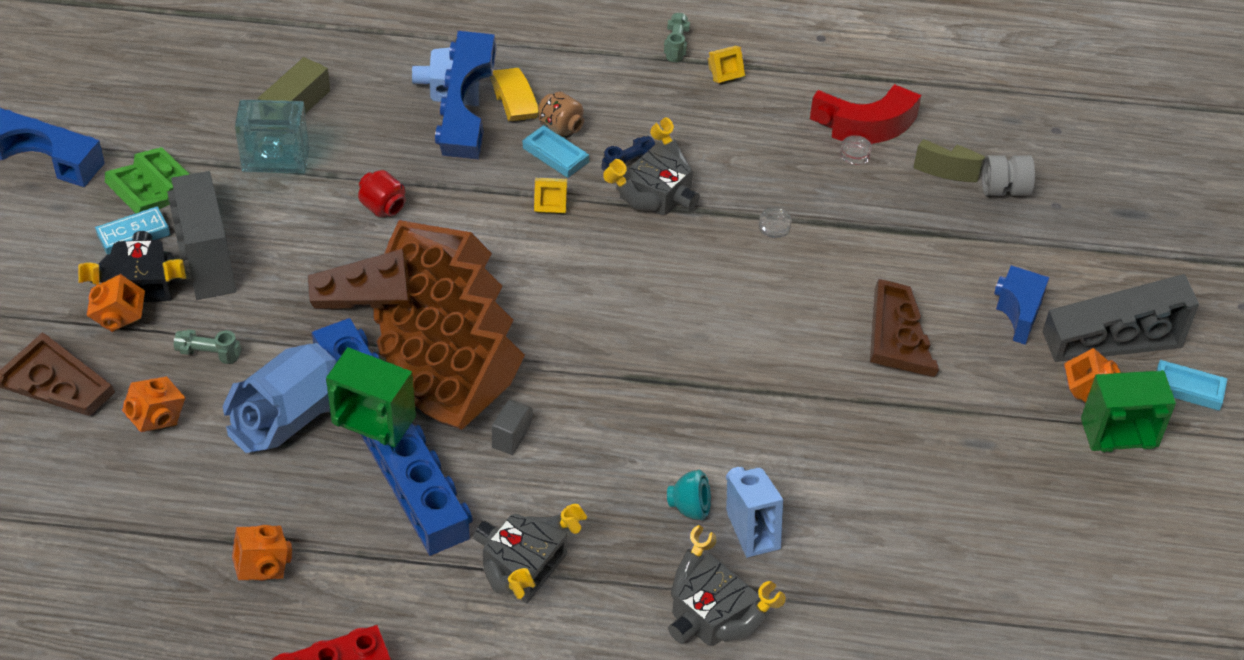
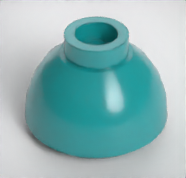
(691, 495)

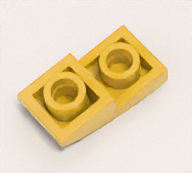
(515, 94)

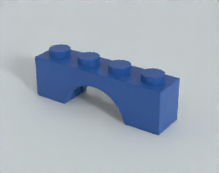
(472, 60)
(73, 154)

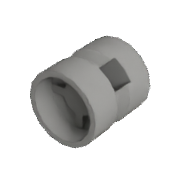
(1008, 175)

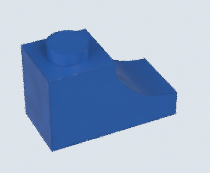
(1020, 299)

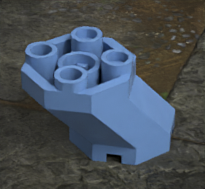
(279, 398)

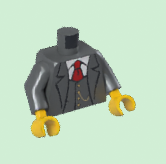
(658, 178)
(526, 550)
(714, 600)

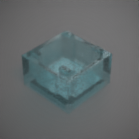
(272, 136)

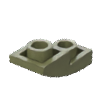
(954, 165)

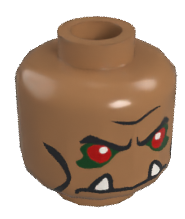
(561, 114)

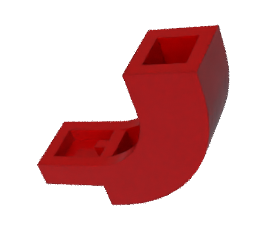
(873, 121)

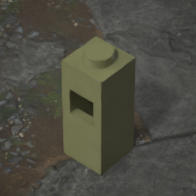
(303, 82)

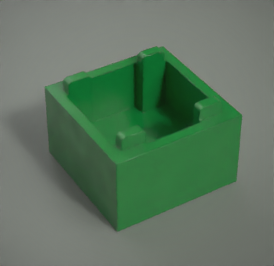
(371, 397)
(1127, 410)

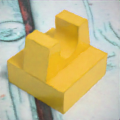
(726, 64)
(550, 195)

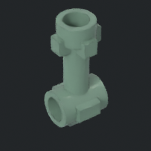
(675, 44)
(223, 344)

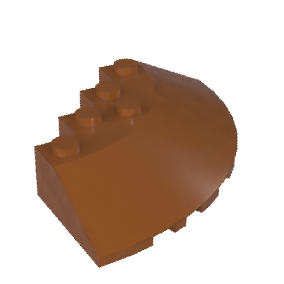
(455, 327)

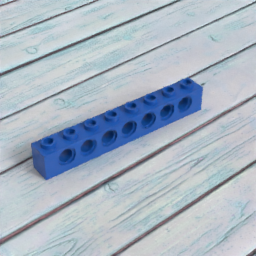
(408, 463)

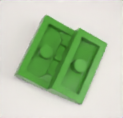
(146, 181)

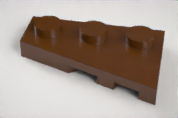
(368, 281)
(897, 333)
(55, 377)

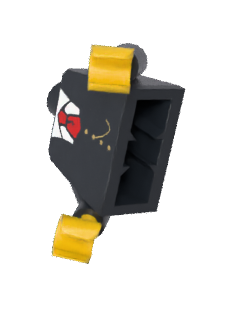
(141, 262)

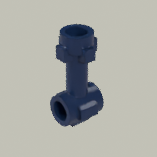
(639, 148)

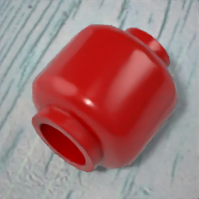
(381, 193)

